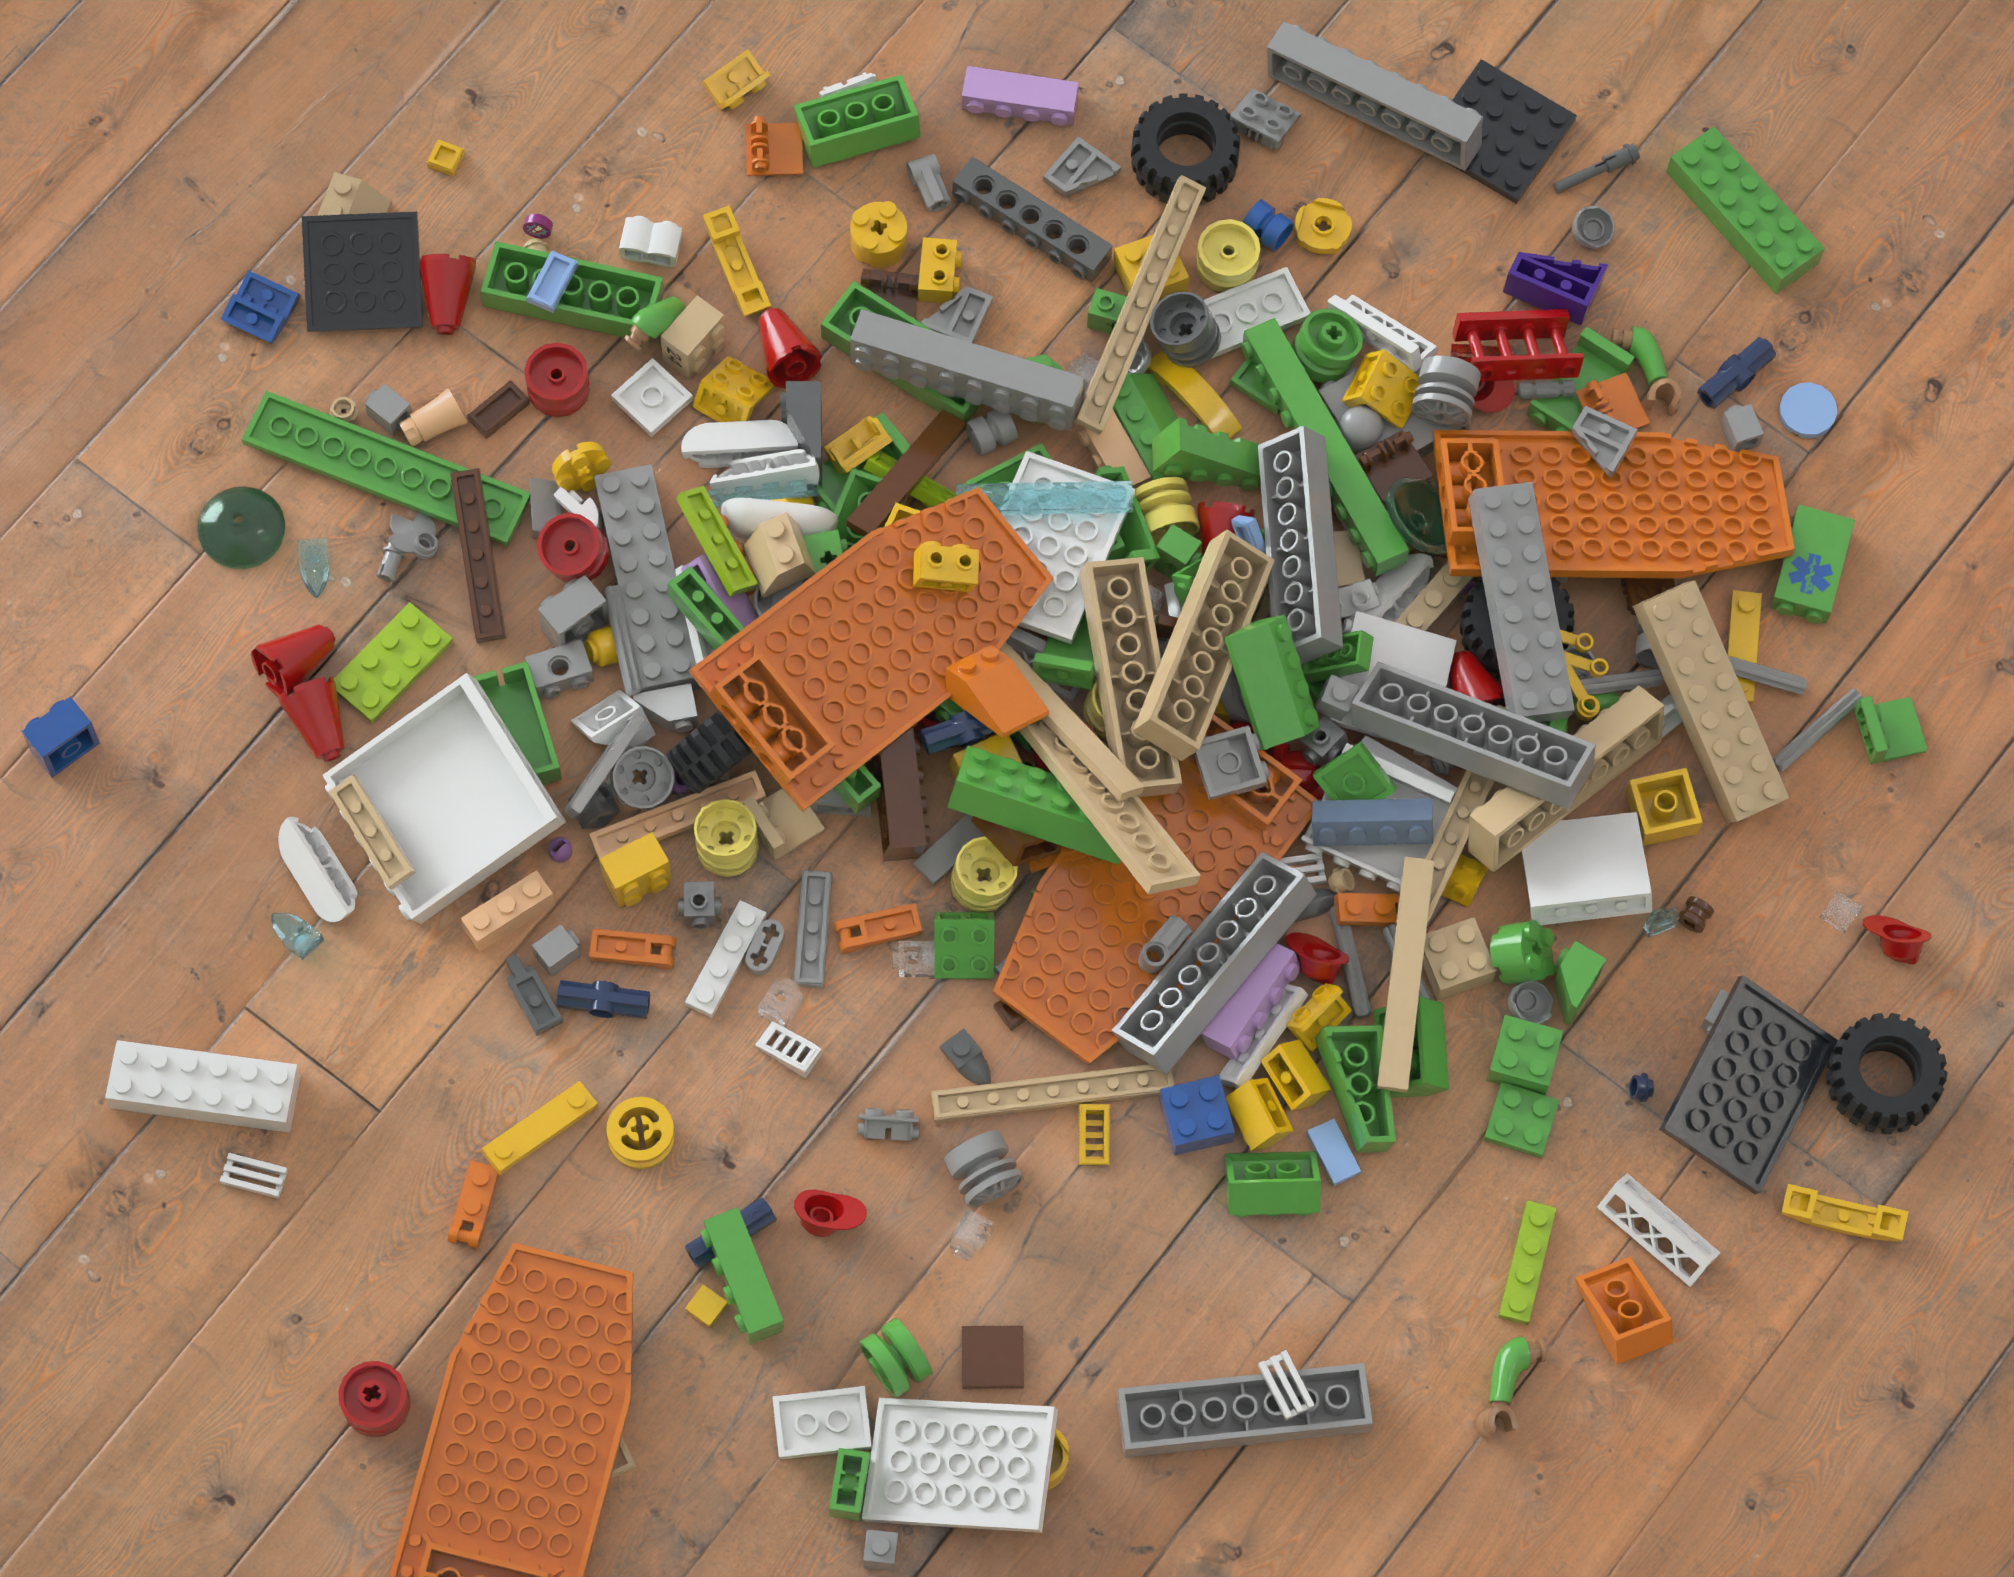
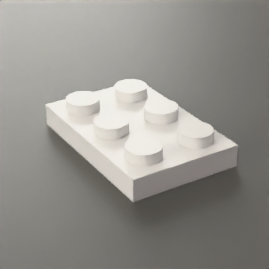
(821, 1422)

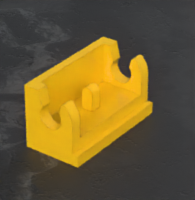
(857, 444)

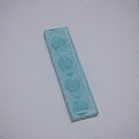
(769, 491)

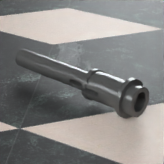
(1609, 163)

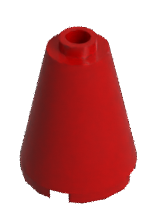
(446, 289)
(786, 349)
(1217, 519)
(292, 657)
(1472, 679)
(316, 716)

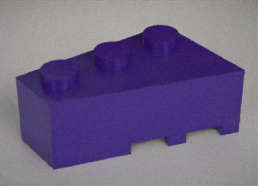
(1555, 283)

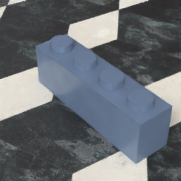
(1372, 822)

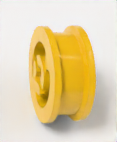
(620, 1136)

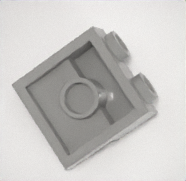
(1231, 763)

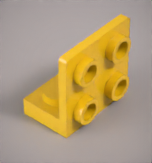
(1383, 386)
(731, 391)

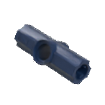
(1736, 372)
(959, 730)
(603, 999)
(756, 1218)

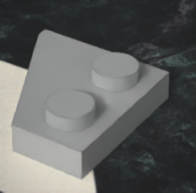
(1080, 168)
(962, 315)
(1603, 438)

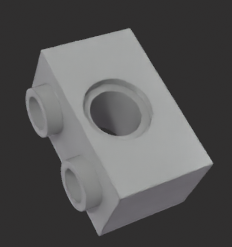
(568, 656)

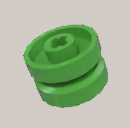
(1327, 344)
(895, 1358)

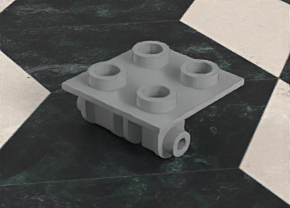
(1264, 116)

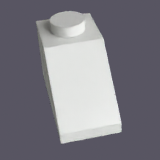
(670, 707)

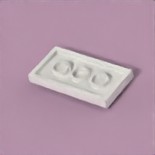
(1256, 303)

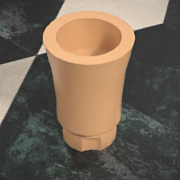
(433, 419)

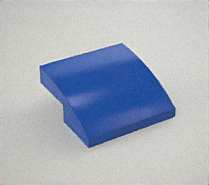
(260, 307)

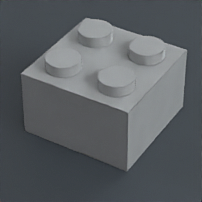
(573, 612)

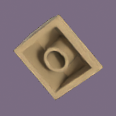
(352, 196)
(778, 554)

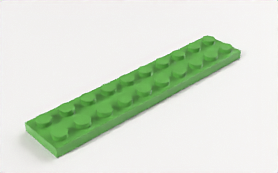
(375, 464)

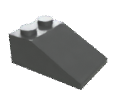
(803, 415)

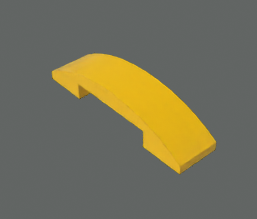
(735, 261)
(1195, 395)
(1844, 1216)

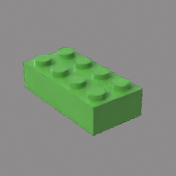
(1349, 660)

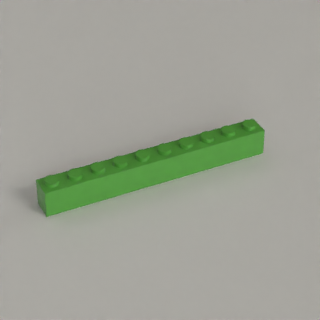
(1349, 487)
(717, 626)

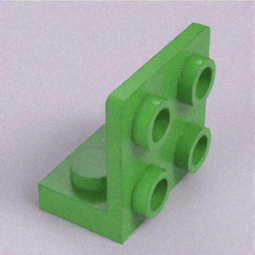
(1889, 729)
(964, 945)

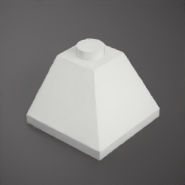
(607, 717)

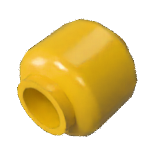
(601, 647)

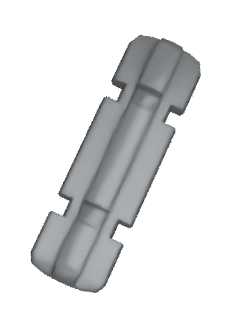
(1546, 389)

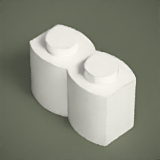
(651, 241)

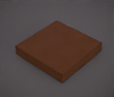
(992, 1357)

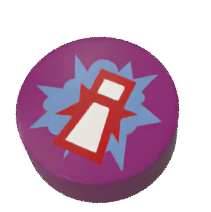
(537, 226)

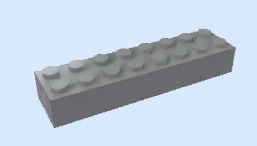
(1374, 95)
(966, 370)
(1301, 540)
(643, 571)
(1521, 602)
(1473, 735)
(1167, 1033)
(1241, 1411)

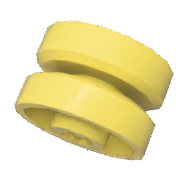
(1227, 255)

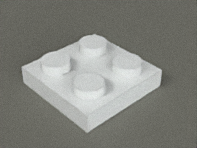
(652, 397)

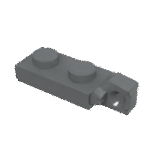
(532, 996)

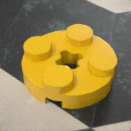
(1325, 241)
(579, 467)

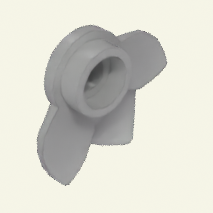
(411, 535)

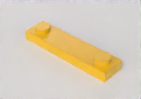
(1744, 633)
(539, 1127)

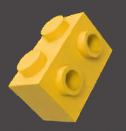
(937, 270)
(946, 567)
(1295, 1075)
(1259, 1114)

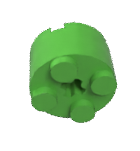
(1522, 952)

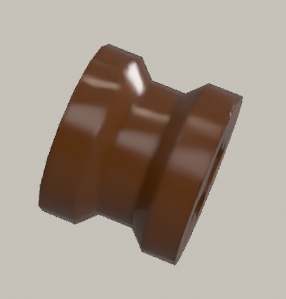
(1695, 914)

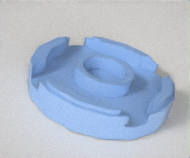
(1808, 410)

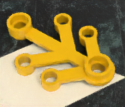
(1583, 664)

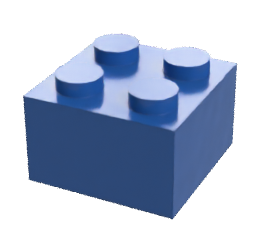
(60, 736)
(1196, 1115)

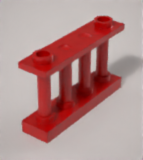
(1518, 325)

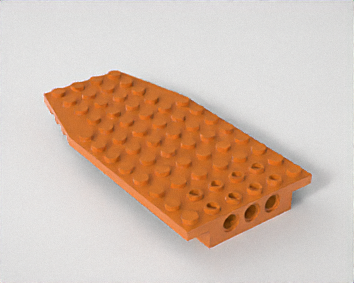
(1661, 515)
(864, 651)
(1090, 918)
(525, 1425)

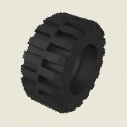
(1186, 117)
(1477, 628)
(708, 753)
(1902, 1040)

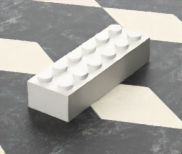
(203, 1086)

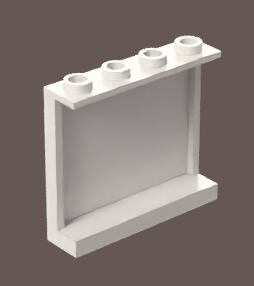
(1402, 648)
(1387, 860)
(1588, 870)

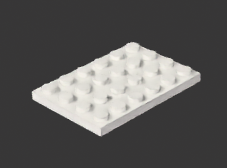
(1063, 547)
(960, 1464)

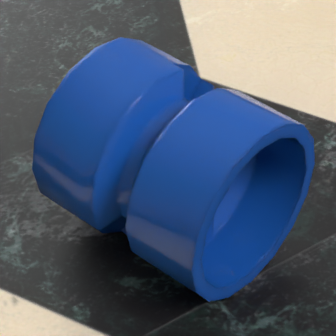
(1268, 226)

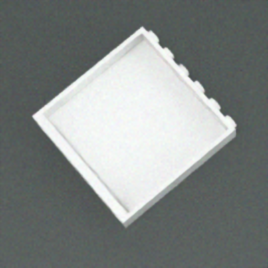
(451, 795)

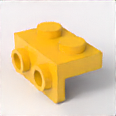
(735, 80)
(1465, 880)
(1322, 1010)

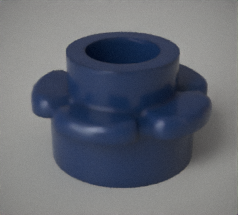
(1641, 1087)

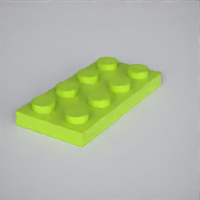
(391, 663)

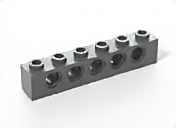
(1026, 206)

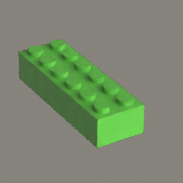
(1745, 210)
(595, 298)
(838, 329)
(1024, 801)

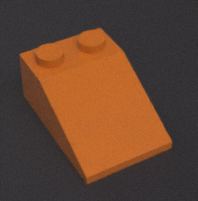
(994, 691)
(1625, 1310)

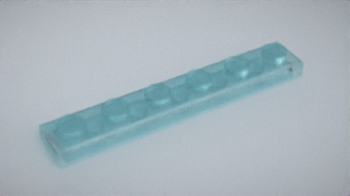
(1057, 497)

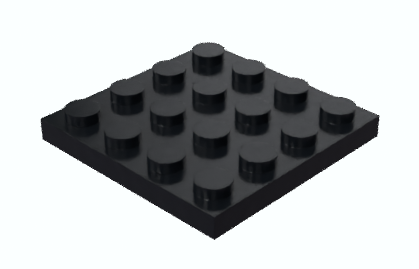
(1517, 130)
(362, 271)

